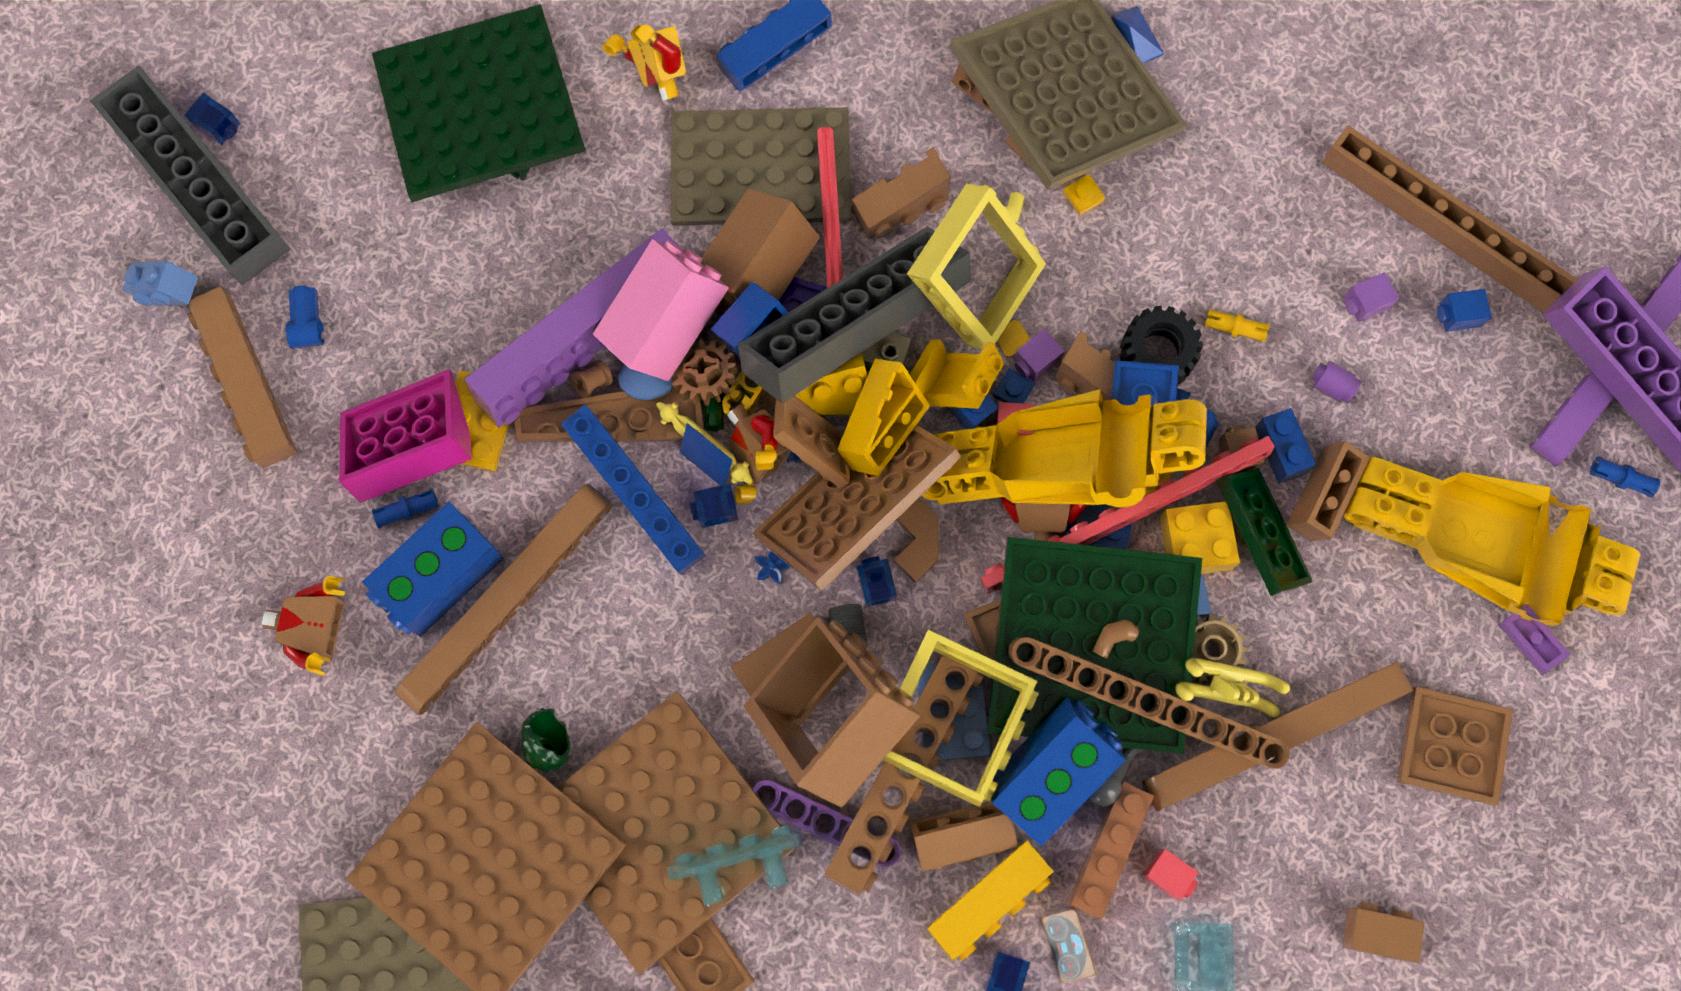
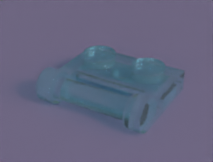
(1214, 955)

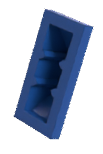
(1138, 34)

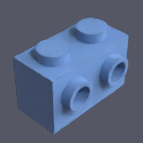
(159, 283)

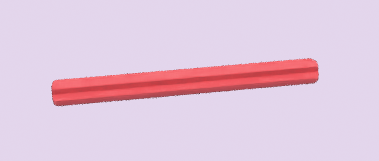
(830, 205)

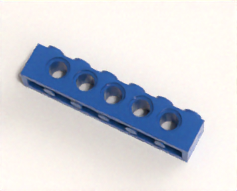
(633, 489)

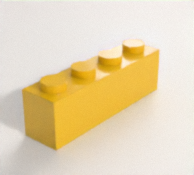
(989, 900)

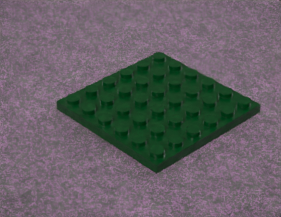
(477, 103)
(1066, 598)

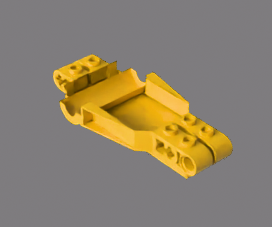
(1079, 452)
(1497, 539)

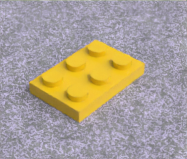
(486, 437)

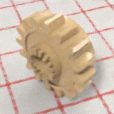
(1225, 640)

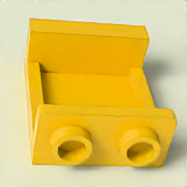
(956, 378)

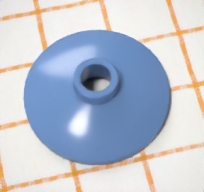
(641, 385)

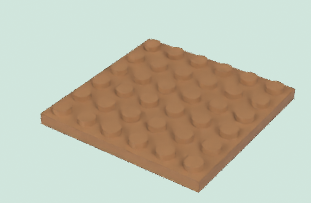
(663, 795)
(486, 863)

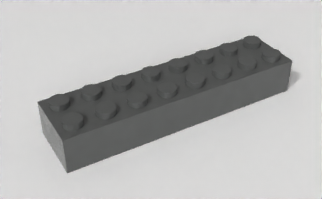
(190, 175)
(843, 320)

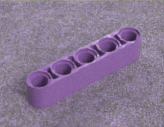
(813, 811)

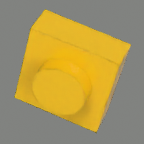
(1084, 194)

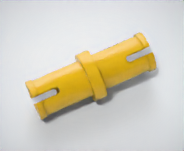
(1237, 325)

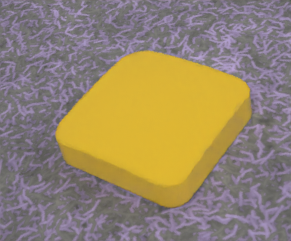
(1012, 338)

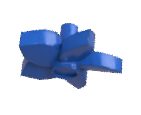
(772, 567)

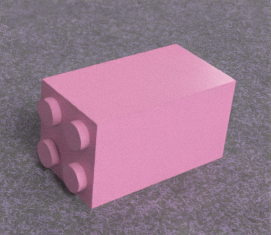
(661, 309)

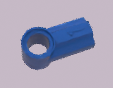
(304, 324)

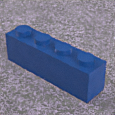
(773, 41)

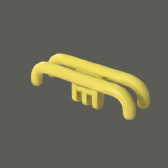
(1229, 686)

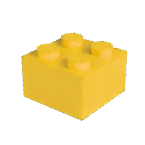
(1203, 533)

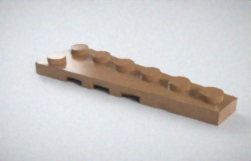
(620, 414)

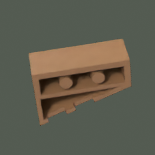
(1086, 369)

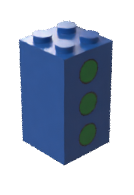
(431, 571)
(1057, 770)

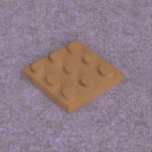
(1455, 746)

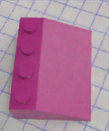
(403, 437)

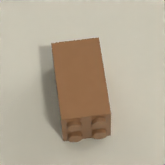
(760, 243)

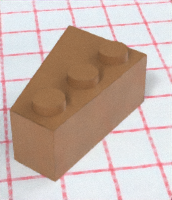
(904, 197)

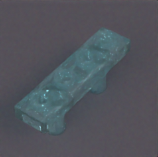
(749, 847)

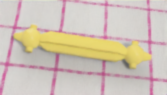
(670, 413)

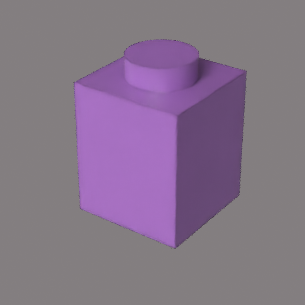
(1370, 297)
(1038, 355)

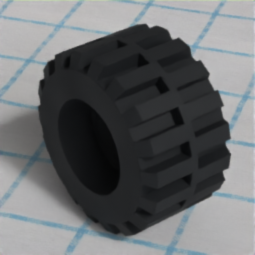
(1168, 325)

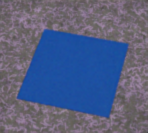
(705, 455)

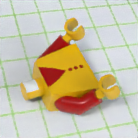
(654, 54)

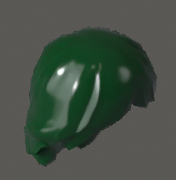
(545, 741)

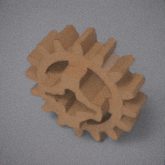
(705, 373)

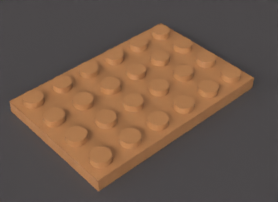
(830, 526)

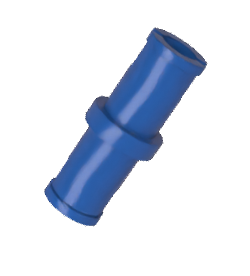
(1624, 477)
(405, 508)

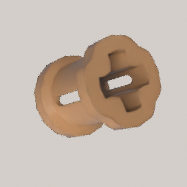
(591, 378)

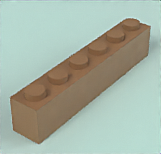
(241, 378)

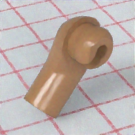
(1114, 633)

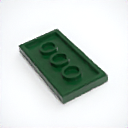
(1264, 531)

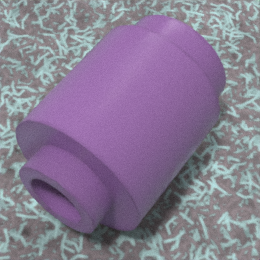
(1336, 381)

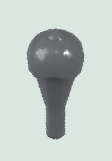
(1111, 788)

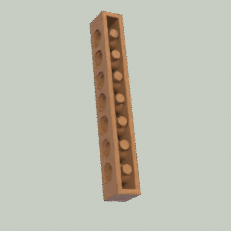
(841, 868)

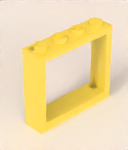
(943, 245)
(1012, 729)

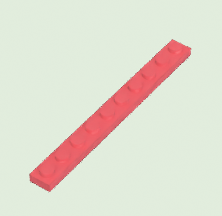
(1165, 495)

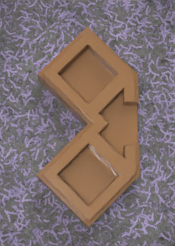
(923, 550)

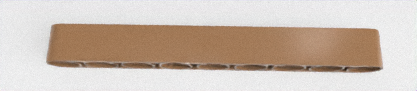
(502, 598)
(1161, 711)
(1291, 728)

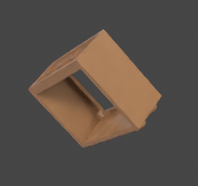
(801, 684)

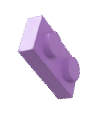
(1535, 640)

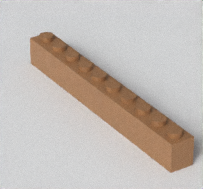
(1448, 220)

